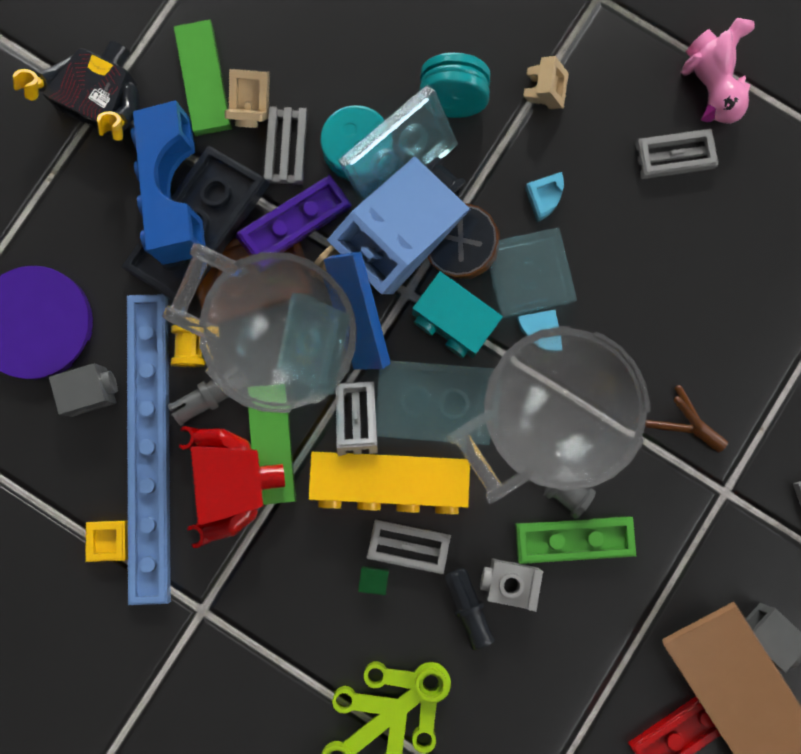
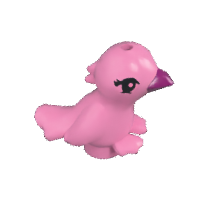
(714, 65)

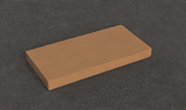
(737, 683)

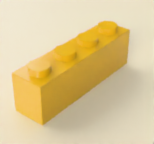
(389, 480)

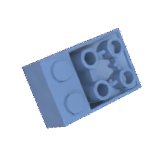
(399, 225)

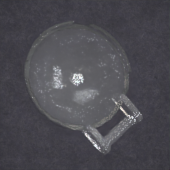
(246, 323)
(560, 412)

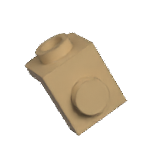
(248, 97)

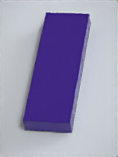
(295, 218)

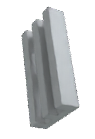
(287, 116)
(645, 159)
(356, 444)
(404, 561)

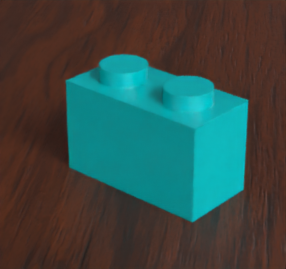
(455, 316)

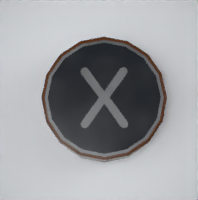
(468, 247)

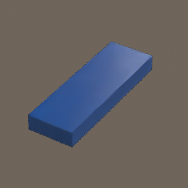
(352, 276)

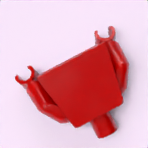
(227, 482)

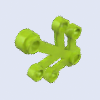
(393, 711)

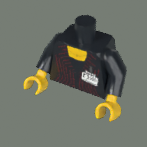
(88, 88)

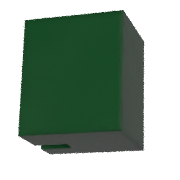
(373, 580)

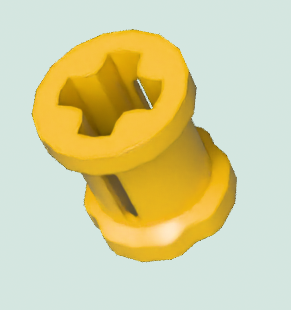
(187, 349)

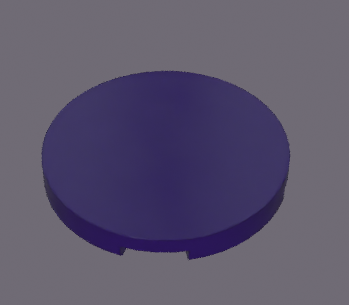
(41, 322)

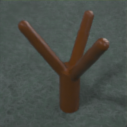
(696, 427)

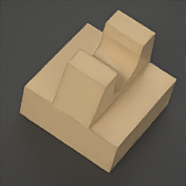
(551, 83)

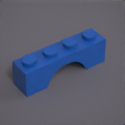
(162, 143)

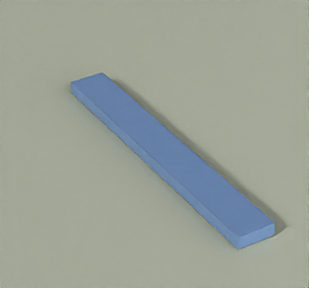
(148, 451)

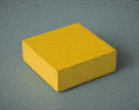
(106, 541)

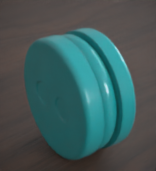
(459, 83)
(344, 131)

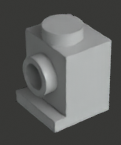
(528, 580)

